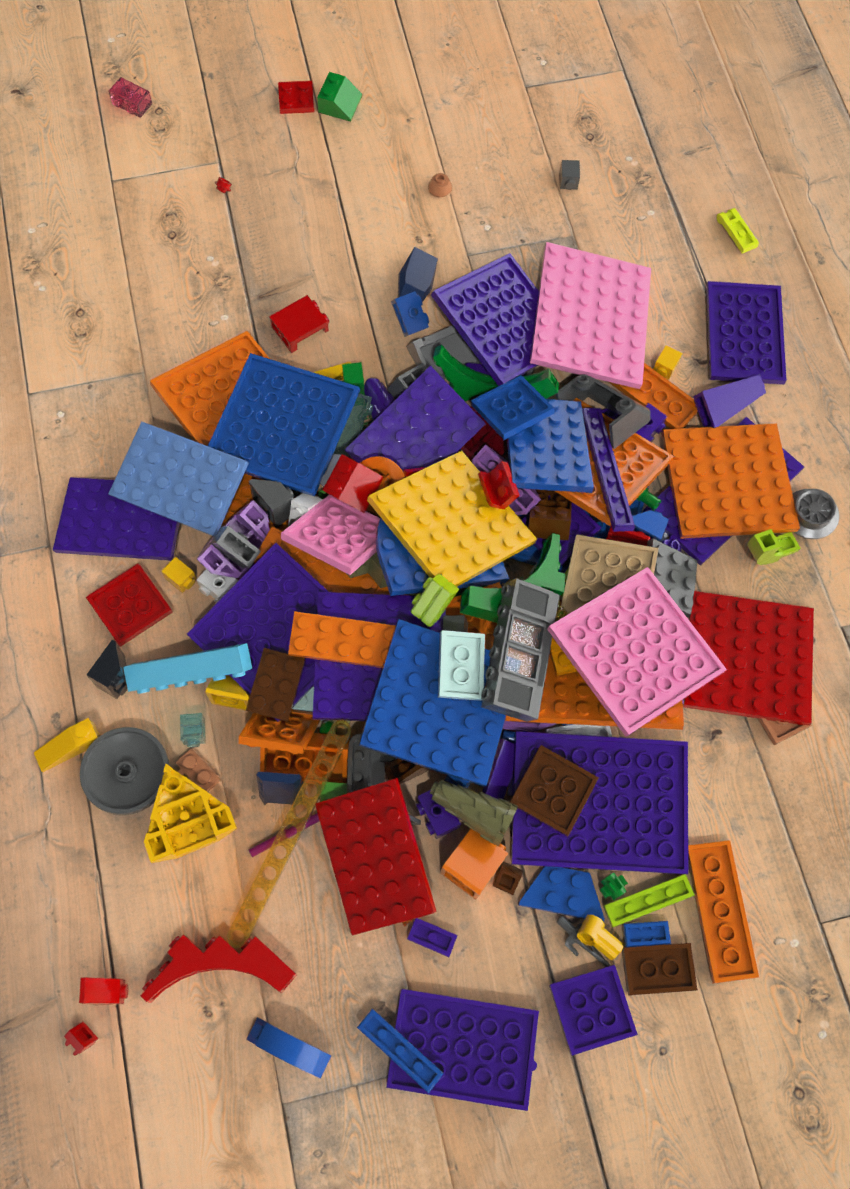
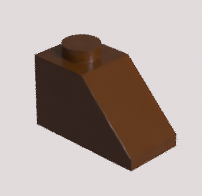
(404, 770)

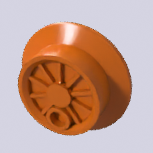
(385, 467)

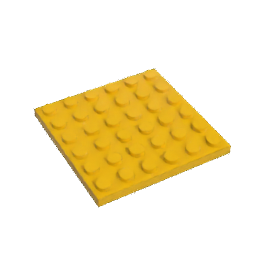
(447, 521)

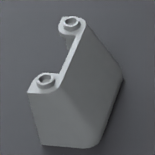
(423, 349)

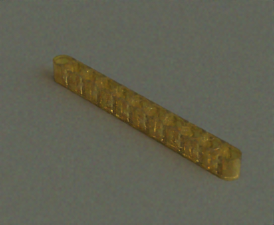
(281, 839)

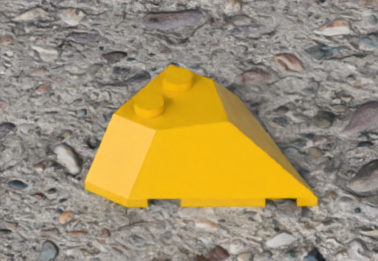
(184, 819)

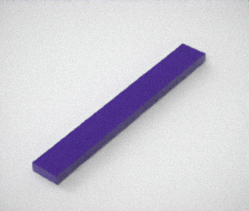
(607, 470)

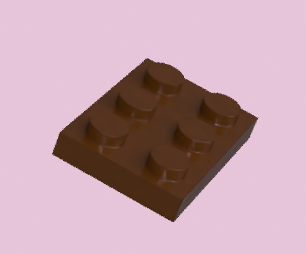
(276, 685)
(659, 969)

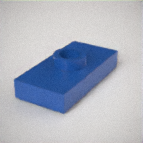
(646, 934)

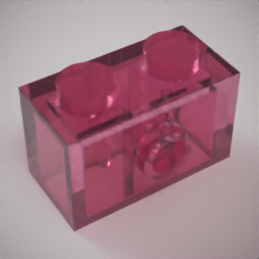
(130, 97)

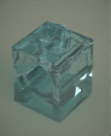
(192, 729)

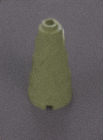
(477, 810)

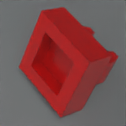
(80, 1038)

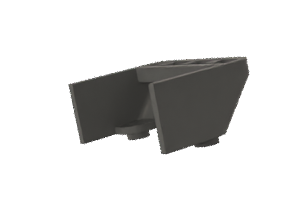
(632, 414)
(367, 768)

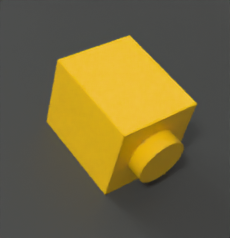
(667, 362)
(179, 575)

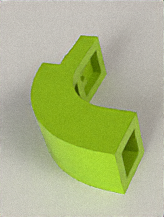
(769, 549)

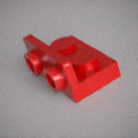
(498, 486)

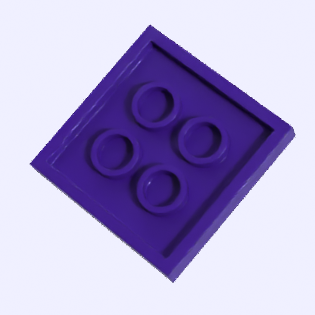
(581, 524)
(593, 1010)

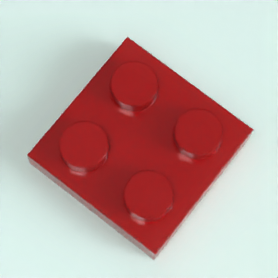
(296, 97)

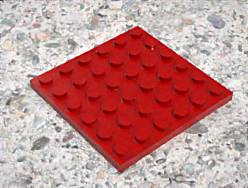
(765, 657)

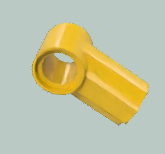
(594, 934)

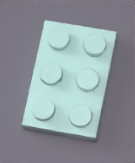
(461, 665)

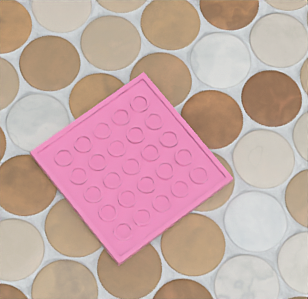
(636, 650)

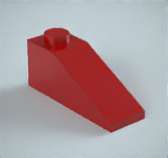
(102, 991)

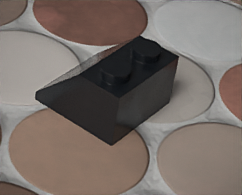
(108, 671)

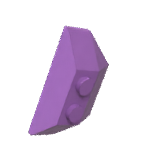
(486, 461)

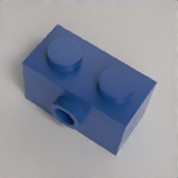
(410, 313)

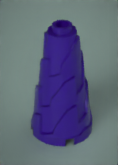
(380, 396)

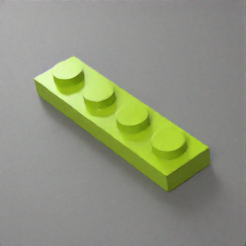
(648, 900)

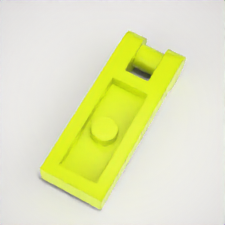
(738, 230)

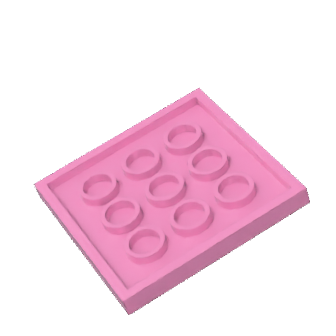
(335, 534)

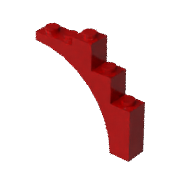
(219, 955)

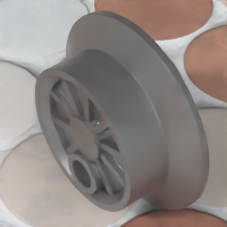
(816, 513)

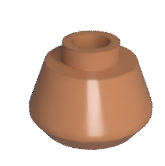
(440, 185)

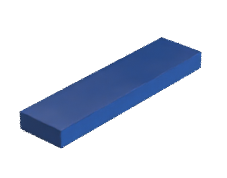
(400, 1050)

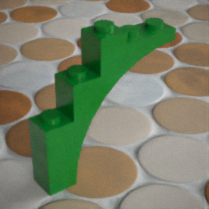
(470, 383)
(485, 601)

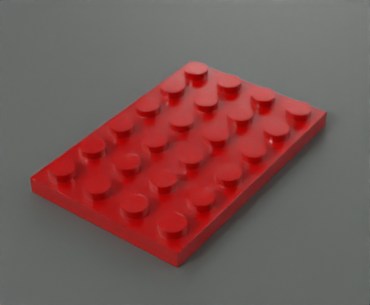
(375, 857)

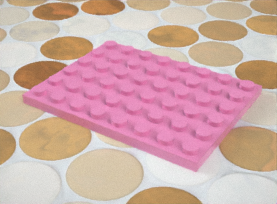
(591, 316)

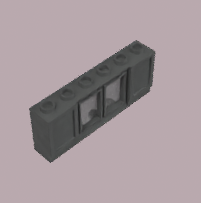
(520, 650)

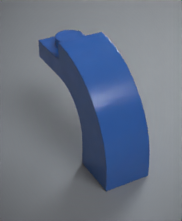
(288, 1048)

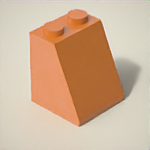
(473, 863)

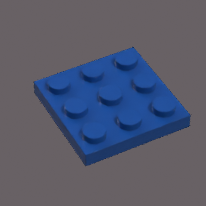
(512, 407)

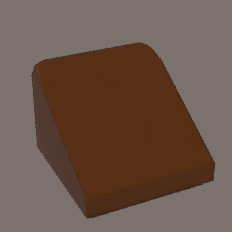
(508, 878)

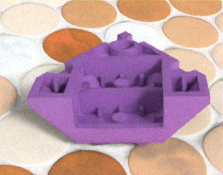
(251, 522)

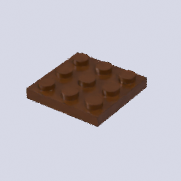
(554, 790)

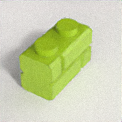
(434, 599)

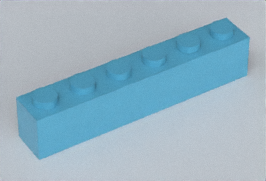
(188, 667)

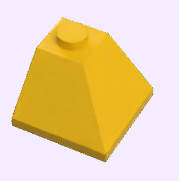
(227, 693)

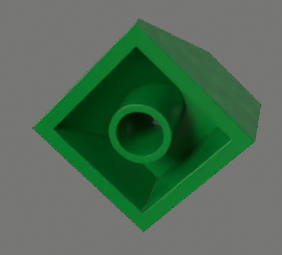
(338, 97)

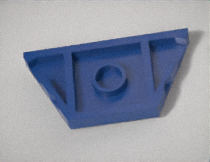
(563, 893)

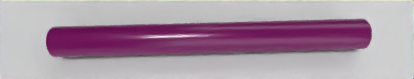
(289, 832)

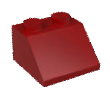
(352, 483)

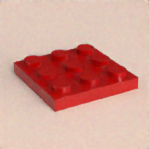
(129, 604)

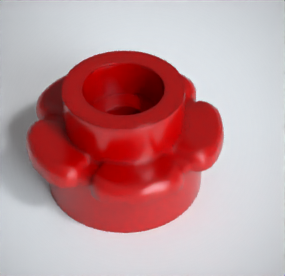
(223, 185)

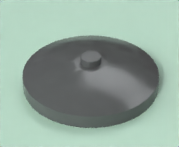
(123, 770)

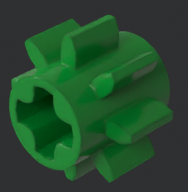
(613, 886)

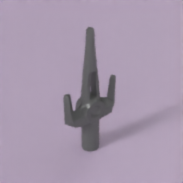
(572, 938)

